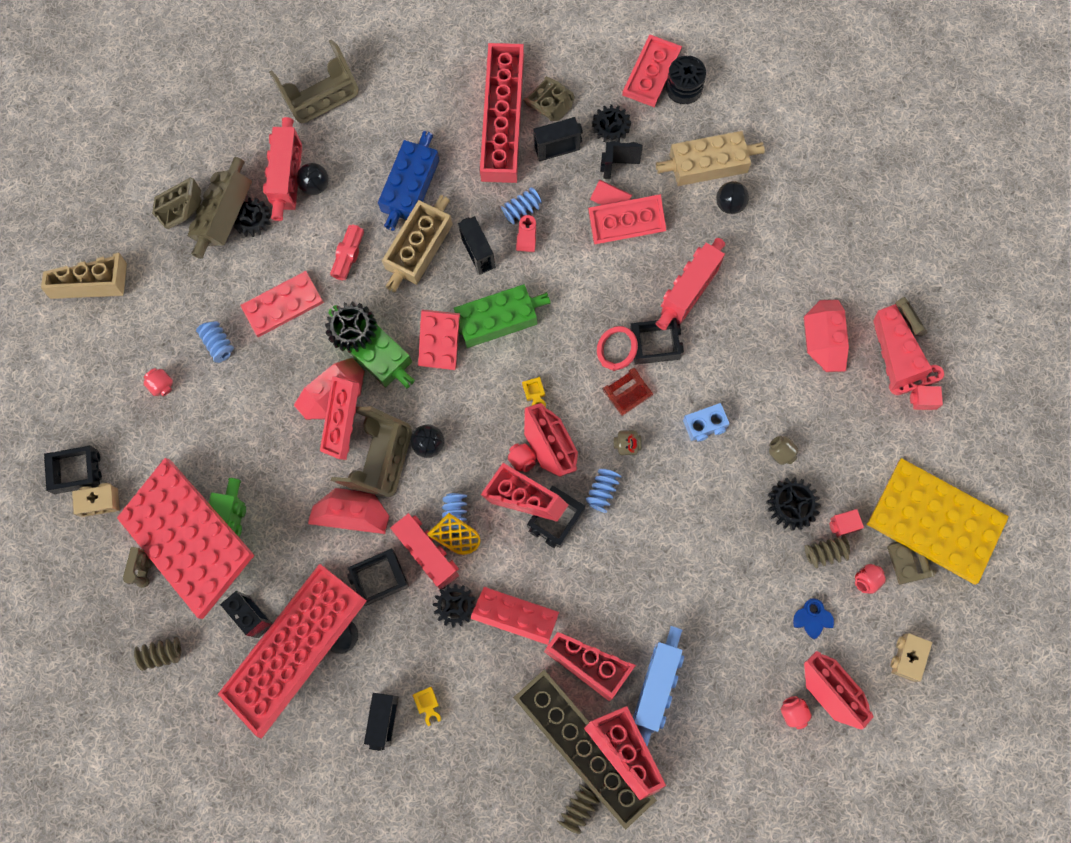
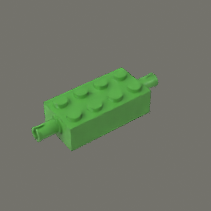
(498, 315)
(382, 357)
(229, 505)

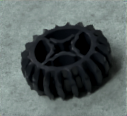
(343, 339)
(795, 512)

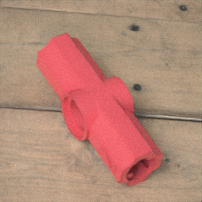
(347, 252)

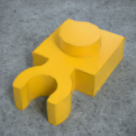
(534, 391)
(426, 702)

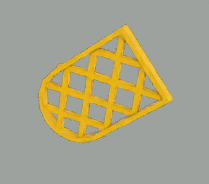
(431, 533)

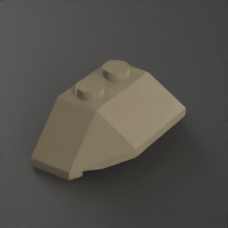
(177, 203)

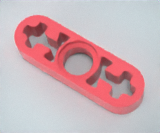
(924, 382)

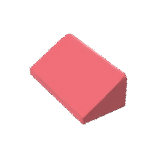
(606, 194)

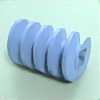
(521, 205)
(215, 341)
(602, 489)
(453, 506)

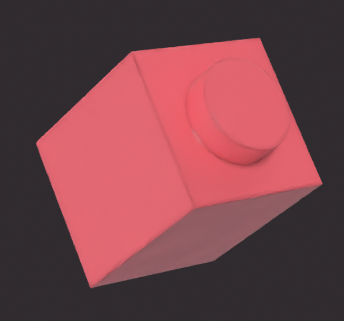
(926, 398)
(846, 523)

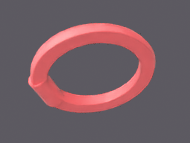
(634, 346)

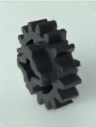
(616, 129)
(260, 214)
(447, 612)

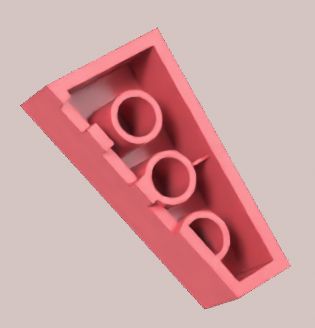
(899, 348)
(520, 493)
(424, 551)
(593, 667)
(627, 752)

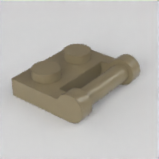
(908, 312)
(137, 561)
(905, 566)

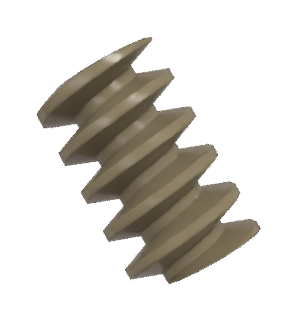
(828, 551)
(158, 655)
(579, 810)

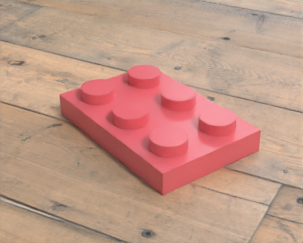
(438, 339)

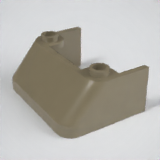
(323, 95)
(384, 456)

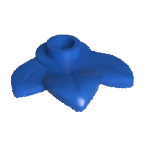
(813, 622)

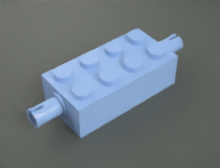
(658, 684)

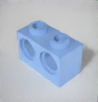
(703, 418)

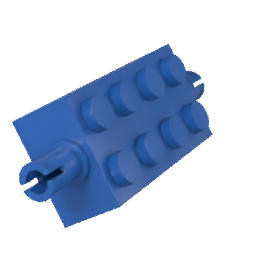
(408, 179)

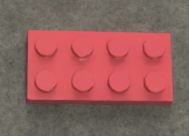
(651, 71)
(627, 219)
(281, 304)
(339, 417)
(515, 615)

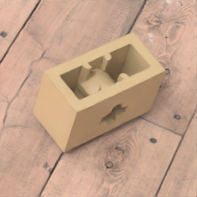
(106, 503)
(918, 649)

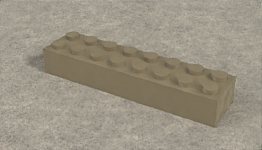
(565, 729)

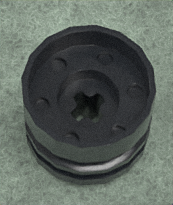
(686, 79)

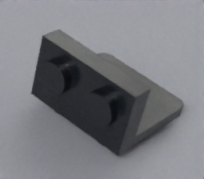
(619, 153)

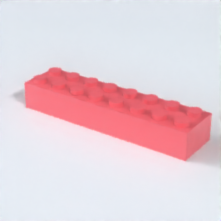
(502, 113)

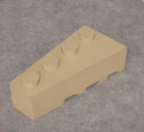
(90, 279)

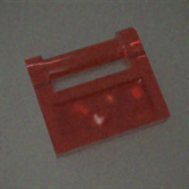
(630, 397)

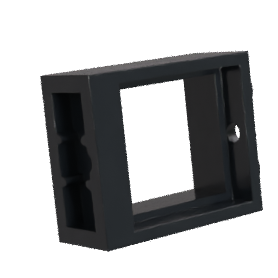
(557, 138)
(476, 245)
(649, 326)
(53, 470)
(551, 540)
(390, 554)
(251, 618)
(381, 721)

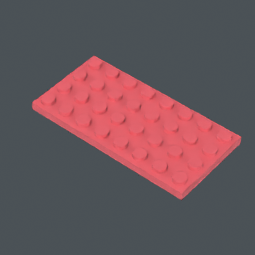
(185, 538)
(291, 650)

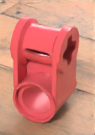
(526, 237)

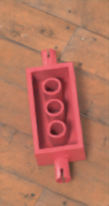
(282, 168)
(691, 284)

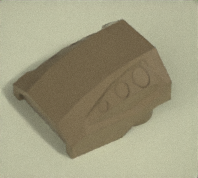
(551, 99)

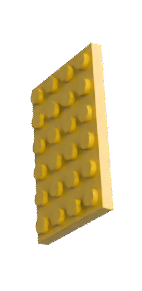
(938, 521)

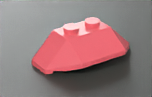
(827, 335)
(315, 396)
(550, 440)
(350, 511)
(836, 691)

